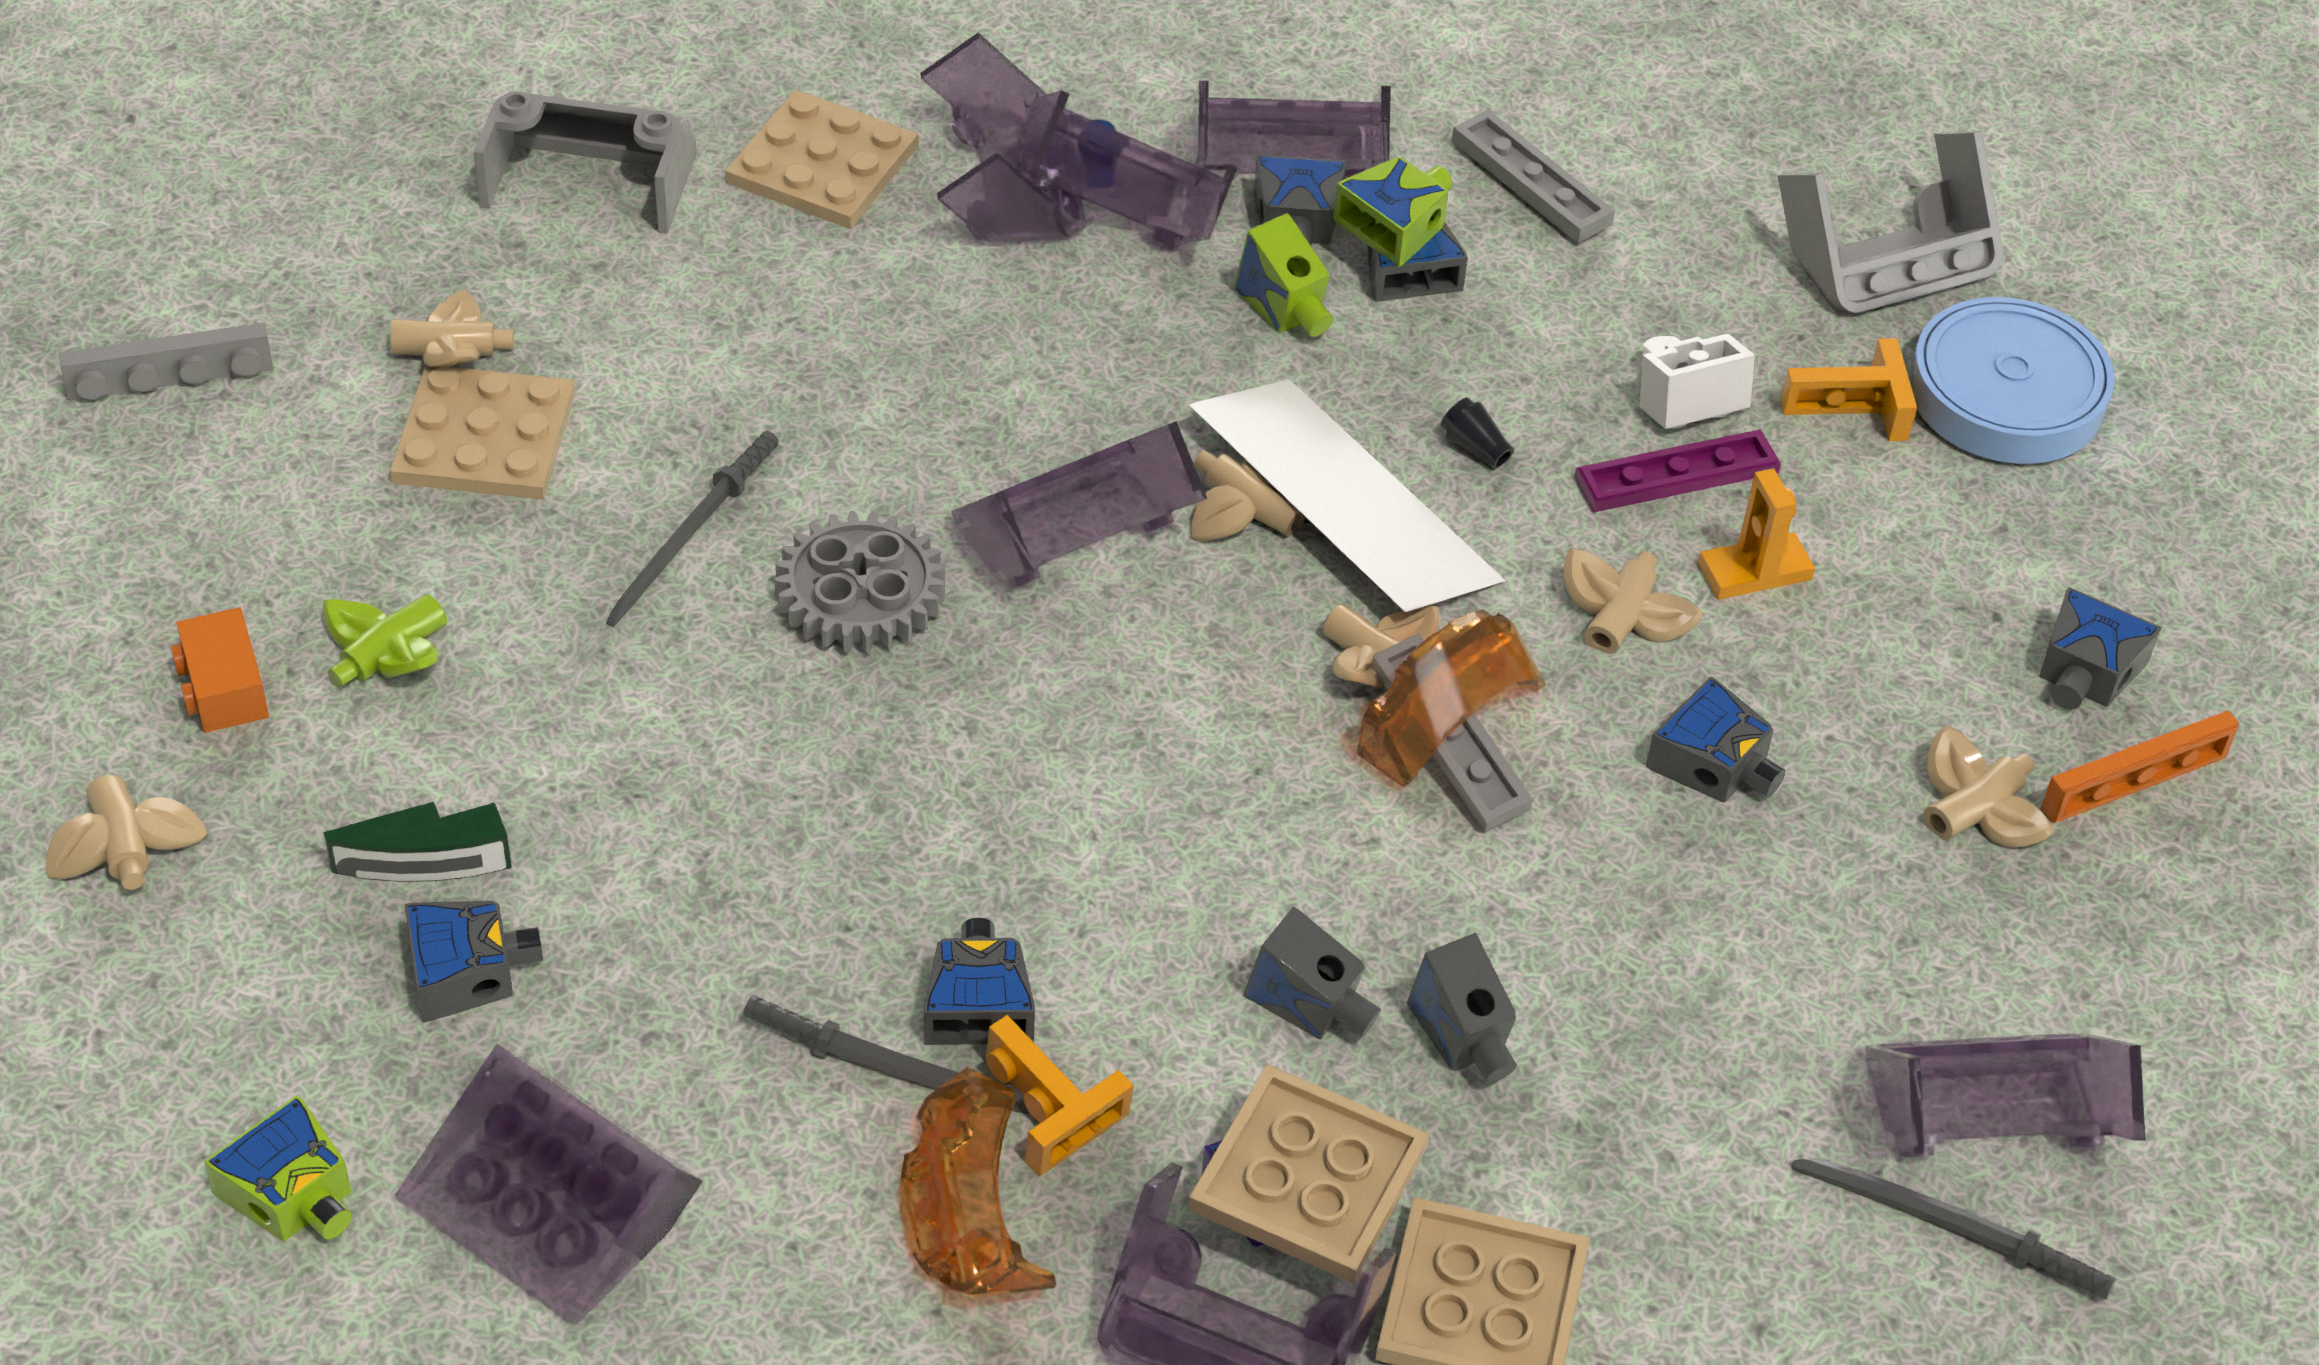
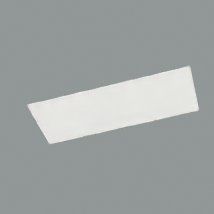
(1347, 495)

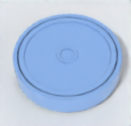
(2011, 380)

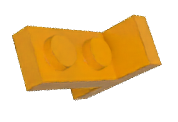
(1855, 390)
(1765, 550)
(1064, 1113)

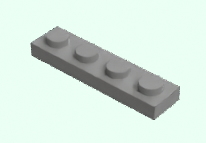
(1533, 176)
(166, 361)
(1467, 756)

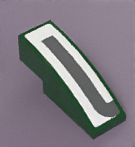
(421, 845)

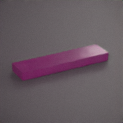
(1675, 470)

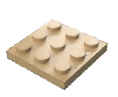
(822, 158)
(483, 432)
(1309, 1173)
(1481, 1290)

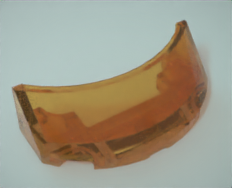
(1440, 688)
(954, 1192)

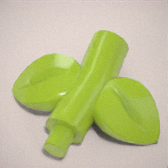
(380, 641)

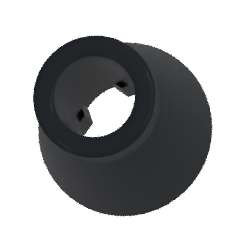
(1475, 431)

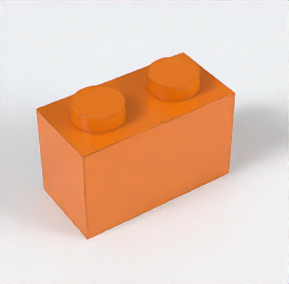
(221, 670)

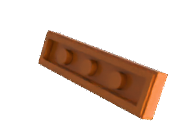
(2139, 767)

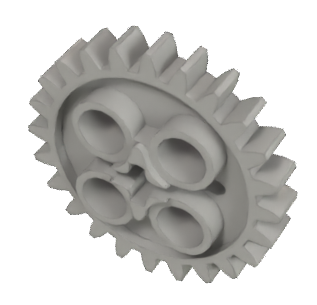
(860, 581)

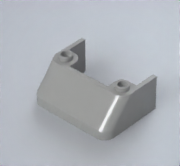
(587, 131)
(1949, 246)

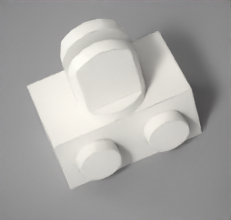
(1694, 379)

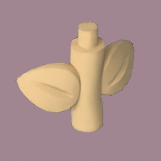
(450, 334)
(1237, 498)
(1625, 601)
(1364, 640)
(1981, 793)
(120, 833)

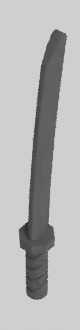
(727, 482)
(830, 1040)
(2024, 1248)

